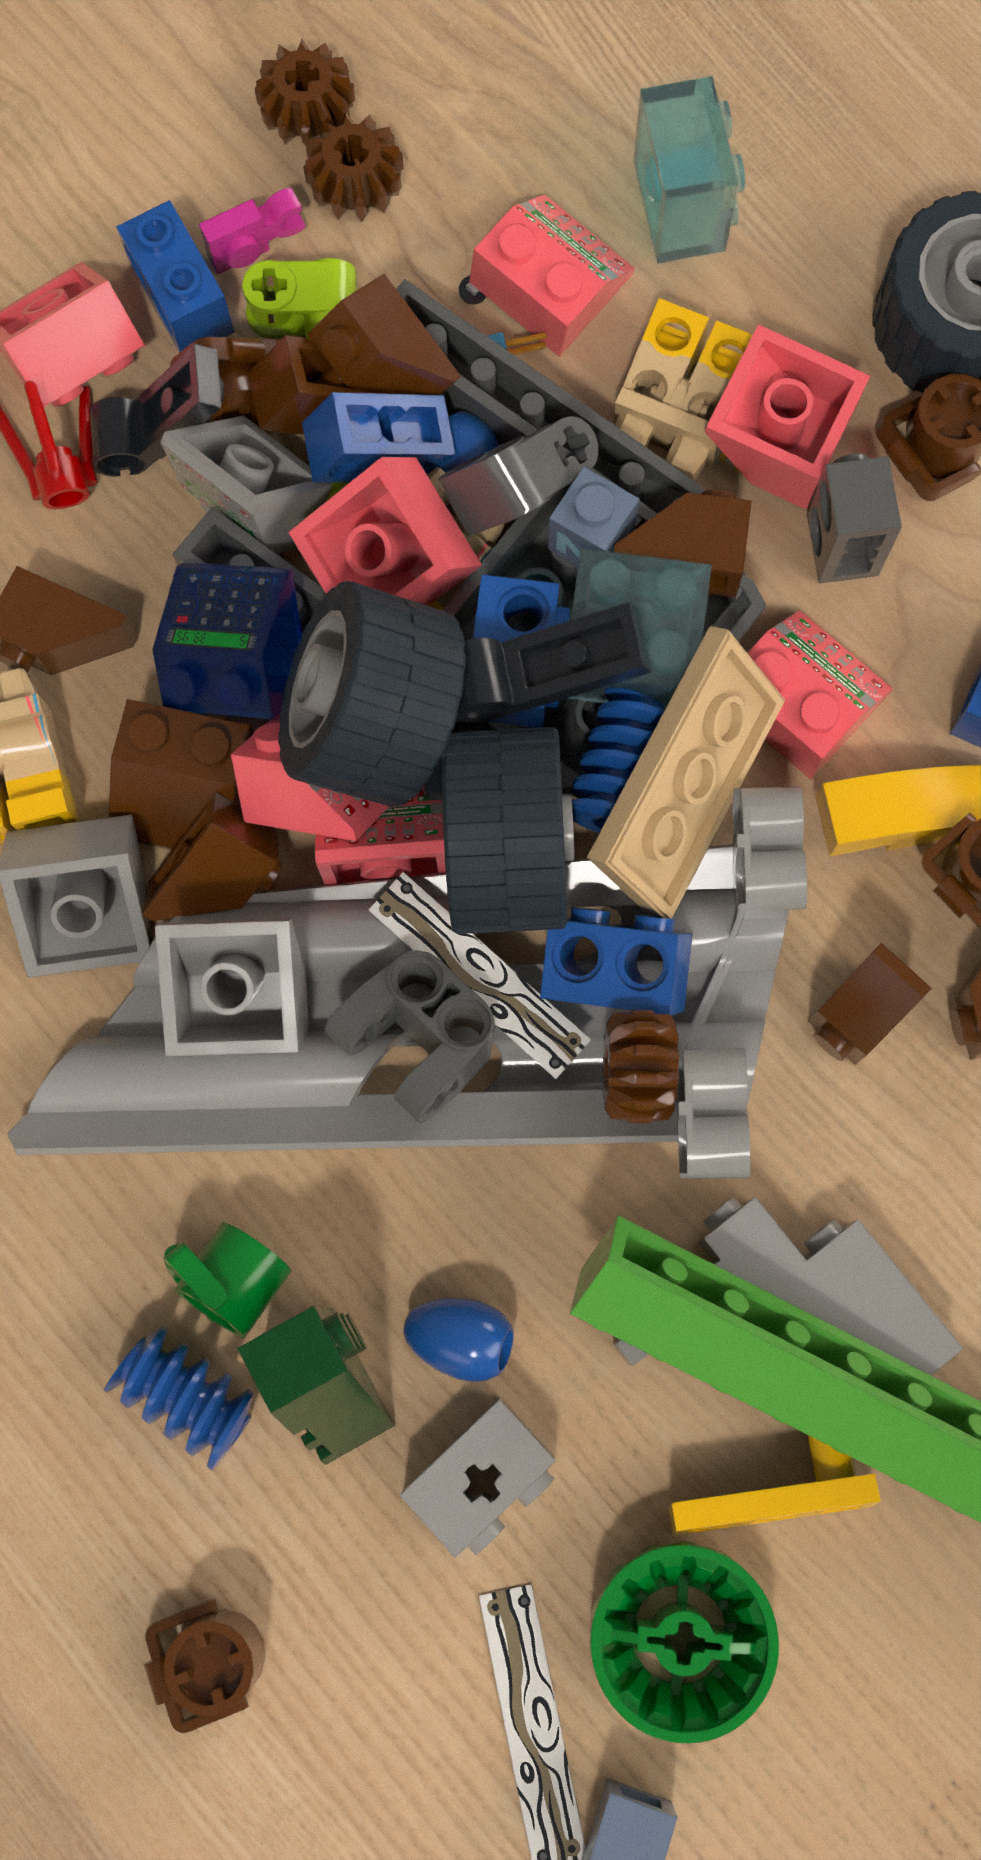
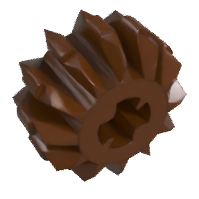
(303, 91)
(353, 167)
(640, 1066)

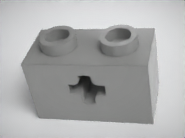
(440, 1490)

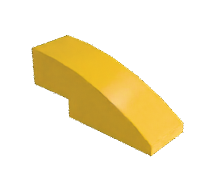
(897, 807)

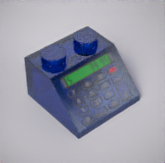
(227, 639)

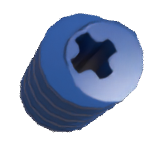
(617, 745)
(182, 1395)

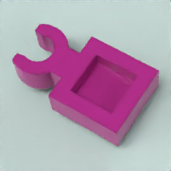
(243, 232)

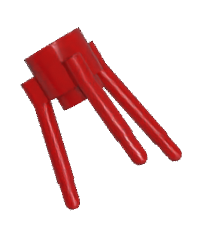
(59, 476)

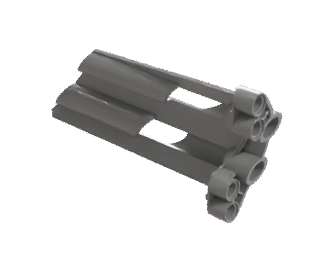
(131, 1098)

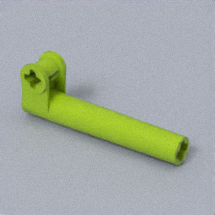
(303, 298)

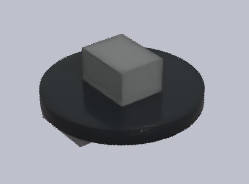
(469, 293)

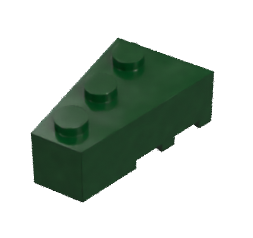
(317, 1381)

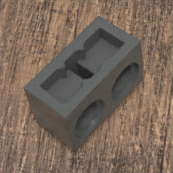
(853, 518)

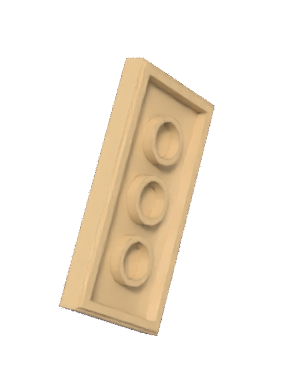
(687, 775)

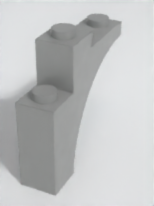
(841, 1281)

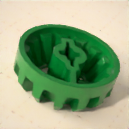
(744, 1646)

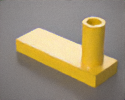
(834, 1491)

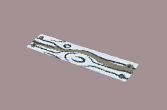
(514, 1003)
(532, 1725)

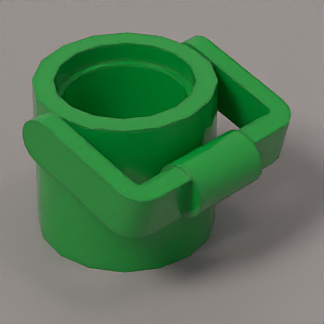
(228, 1279)

